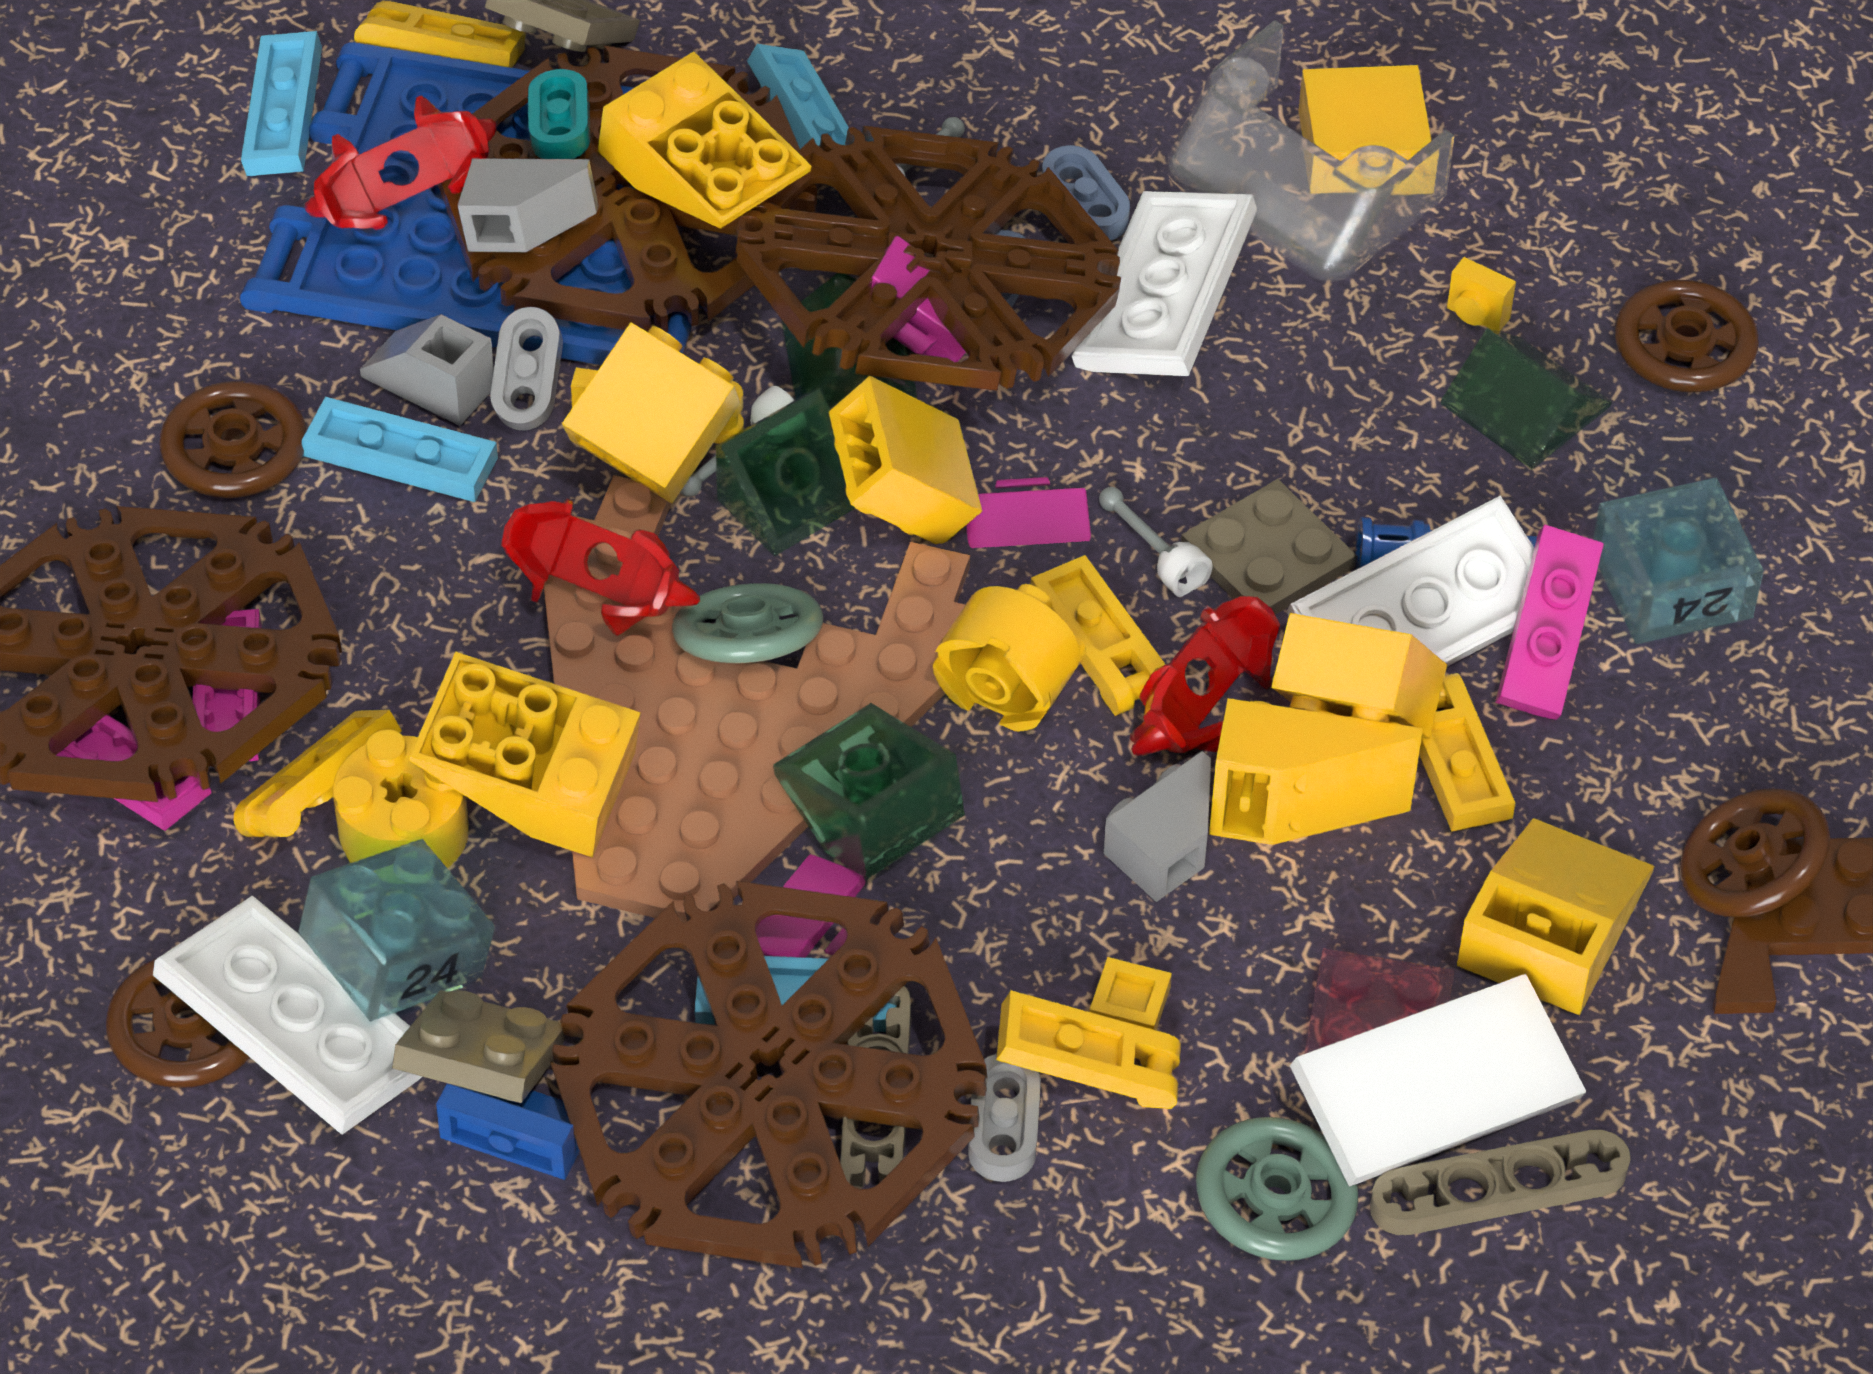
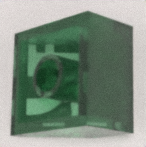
(872, 789)

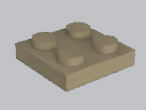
(571, 21)
(1271, 548)
(479, 1045)

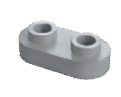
(526, 371)
(1006, 1122)

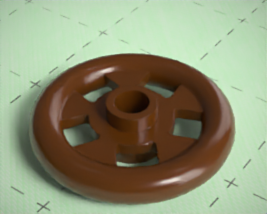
(1686, 335)
(235, 424)
(1755, 853)
(142, 1051)

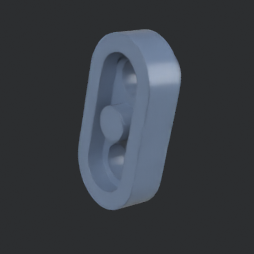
(1093, 187)

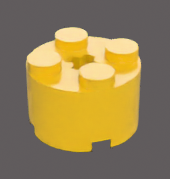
(1008, 655)
(393, 802)

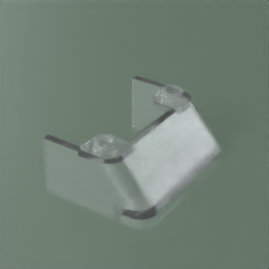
(1308, 203)

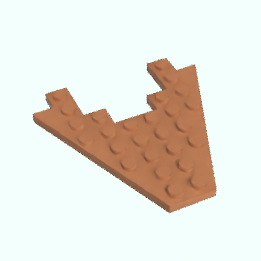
(702, 776)

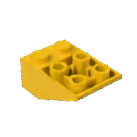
(697, 144)
(529, 750)
(1307, 772)
(1552, 913)

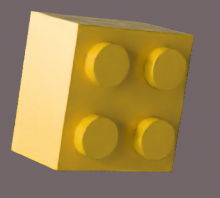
(1358, 672)

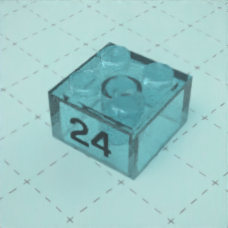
(1677, 560)
(396, 929)

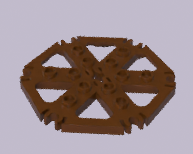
(639, 223)
(966, 264)
(180, 649)
(783, 1113)

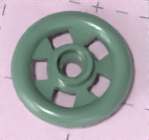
(748, 623)
(1265, 1235)

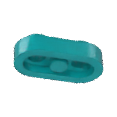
(559, 114)

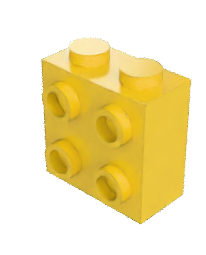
(1364, 108)
(652, 410)
(904, 461)

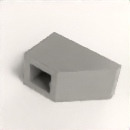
(524, 202)
(435, 367)
(1164, 830)

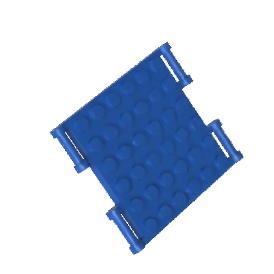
(415, 261)

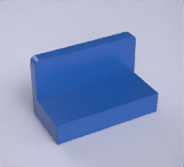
(524, 1133)

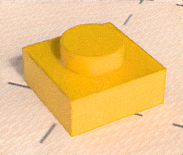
(1480, 295)
(1131, 993)

